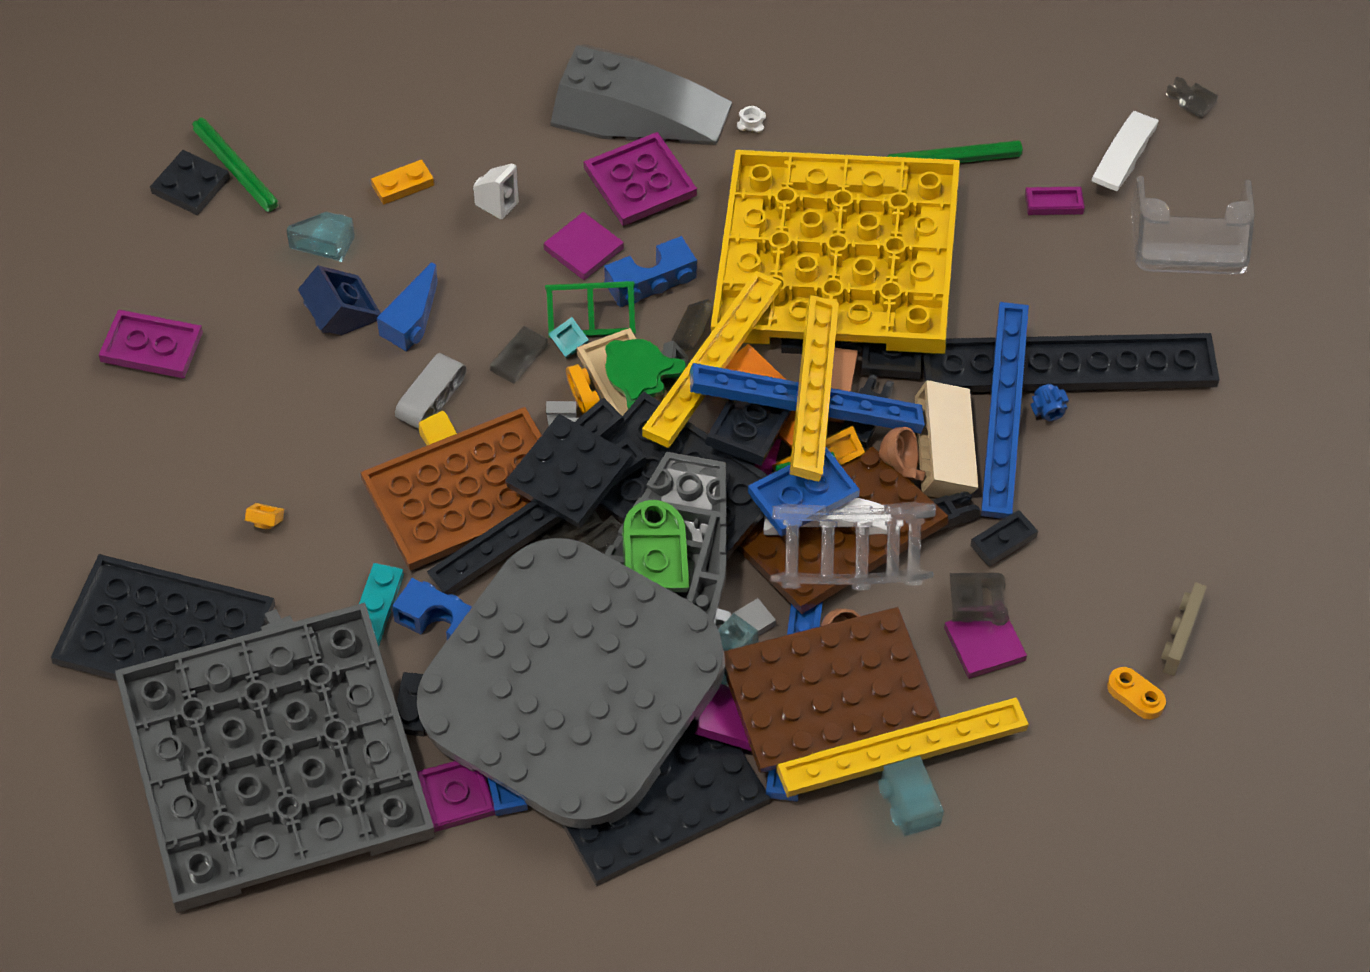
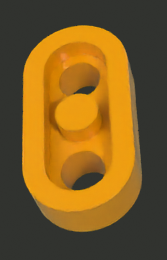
(579, 385)
(1134, 693)

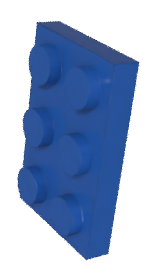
(782, 488)

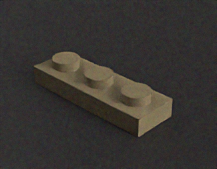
(1182, 628)

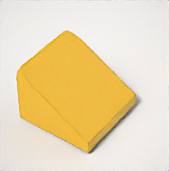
(436, 428)

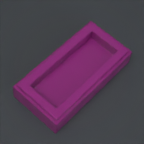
(1054, 200)

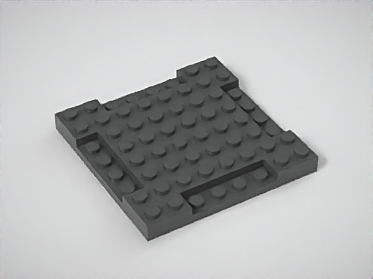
(272, 755)

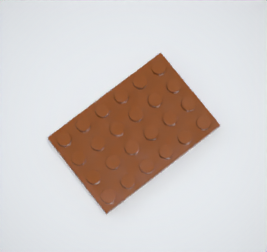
(452, 488)

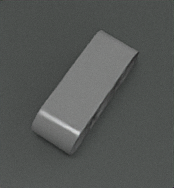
(430, 390)

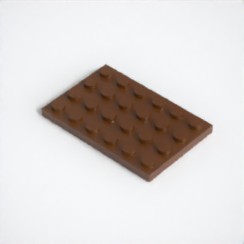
(877, 484)
(828, 687)

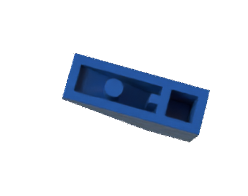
(408, 314)

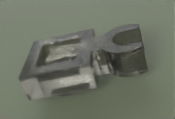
(1193, 99)

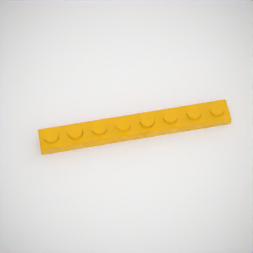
(716, 352)
(814, 389)
(920, 740)

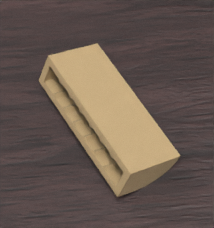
(946, 440)

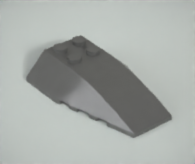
(628, 97)
(699, 494)

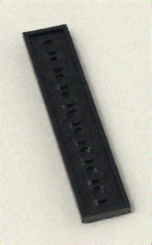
(1084, 362)

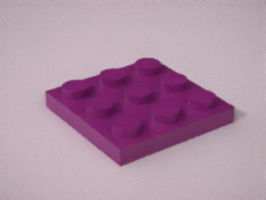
(640, 178)

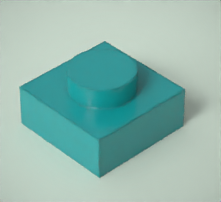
(569, 337)

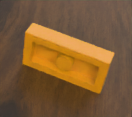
(402, 182)

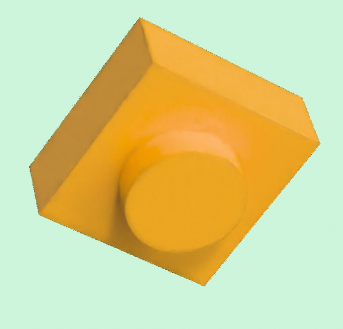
(264, 515)

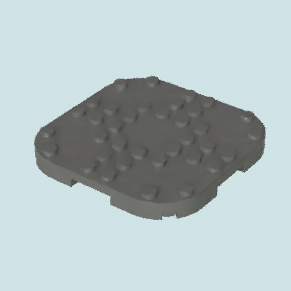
(571, 681)

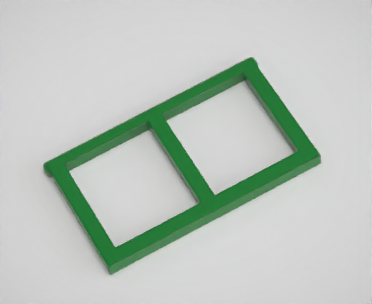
(590, 286)

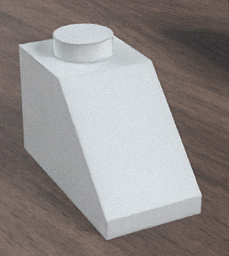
(497, 190)

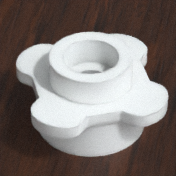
(751, 119)

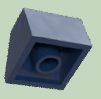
(338, 301)

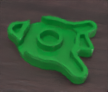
(639, 367)

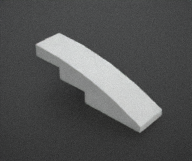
(1124, 151)

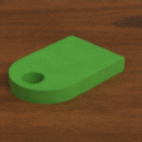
(657, 548)

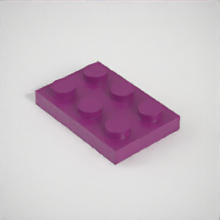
(150, 343)

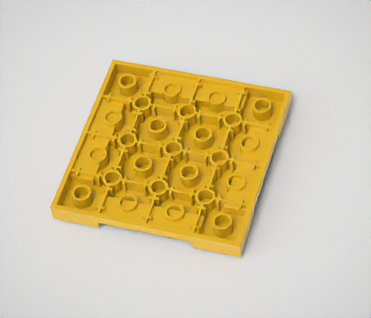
(848, 232)

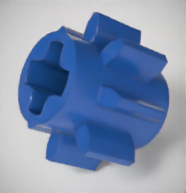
(1049, 402)

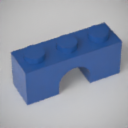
(673, 267)
(423, 604)

